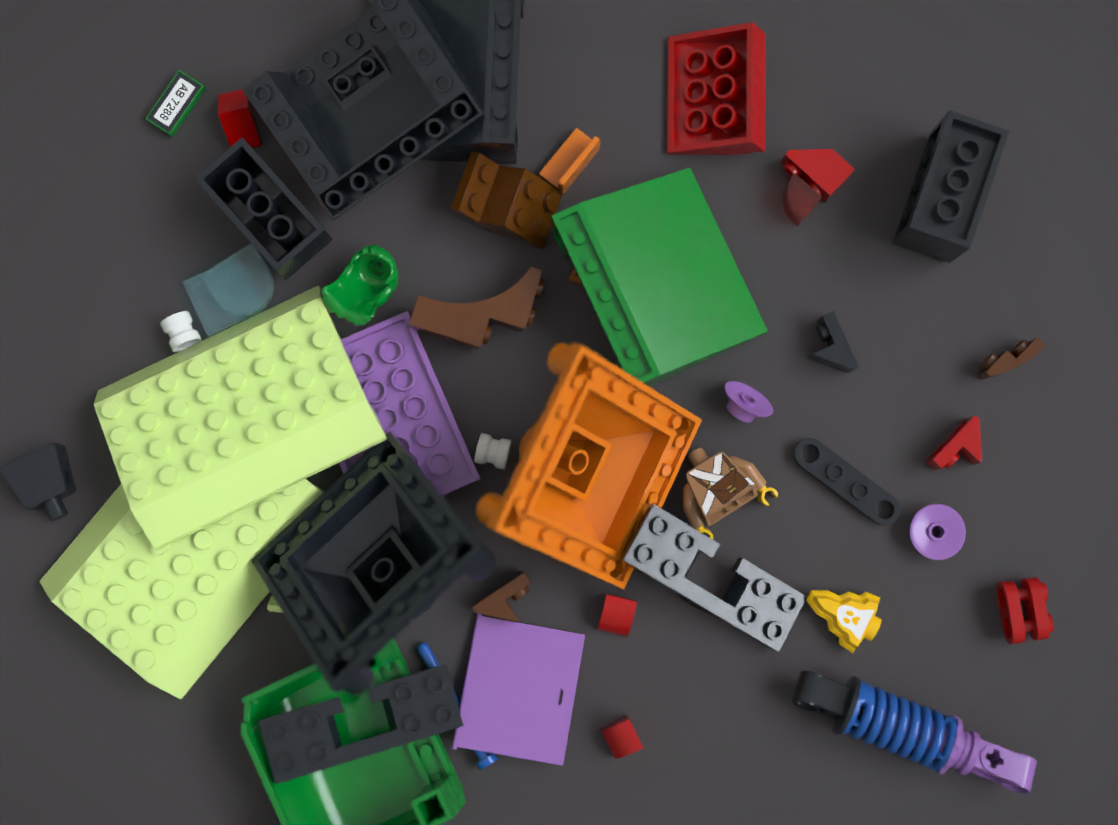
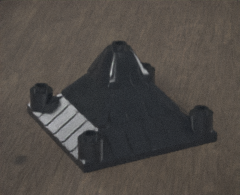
(368, 562)

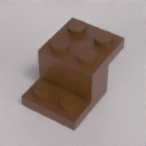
(506, 200)

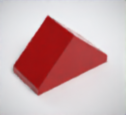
(238, 118)

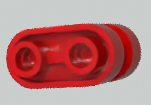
(1034, 597)

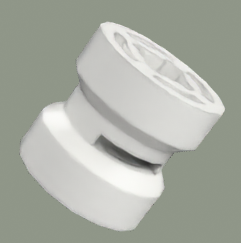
(180, 331)
(492, 451)

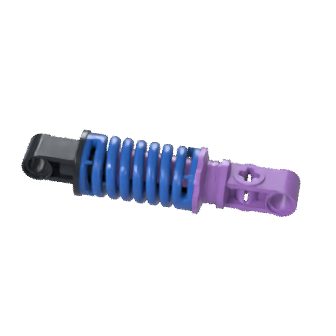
(911, 730)

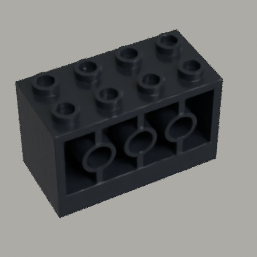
(950, 187)

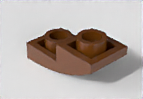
(1005, 361)

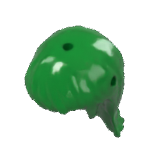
(362, 285)

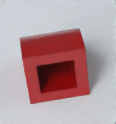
(617, 615)
(621, 737)

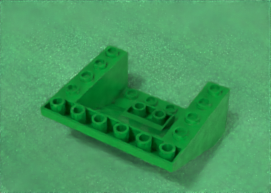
(658, 276)

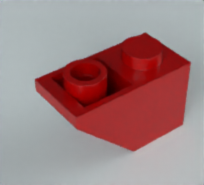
(819, 168)

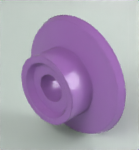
(746, 402)
(951, 531)

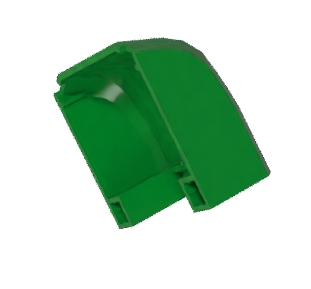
(386, 788)

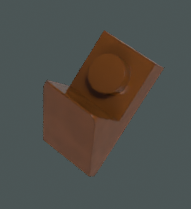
(497, 604)

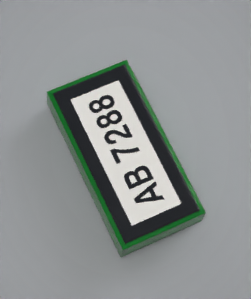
(175, 103)

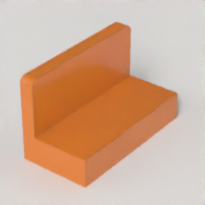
(570, 160)

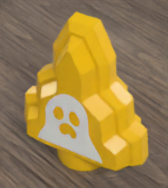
(847, 615)

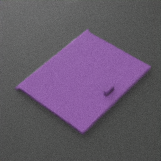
(517, 690)

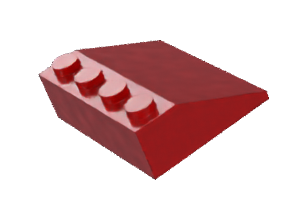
(717, 91)

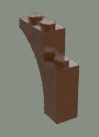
(468, 322)

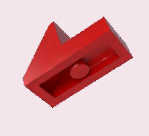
(965, 440)

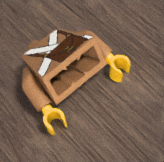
(720, 487)

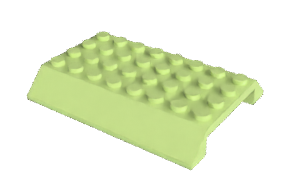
(235, 418)
(171, 605)

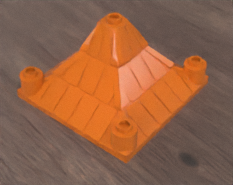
(592, 465)

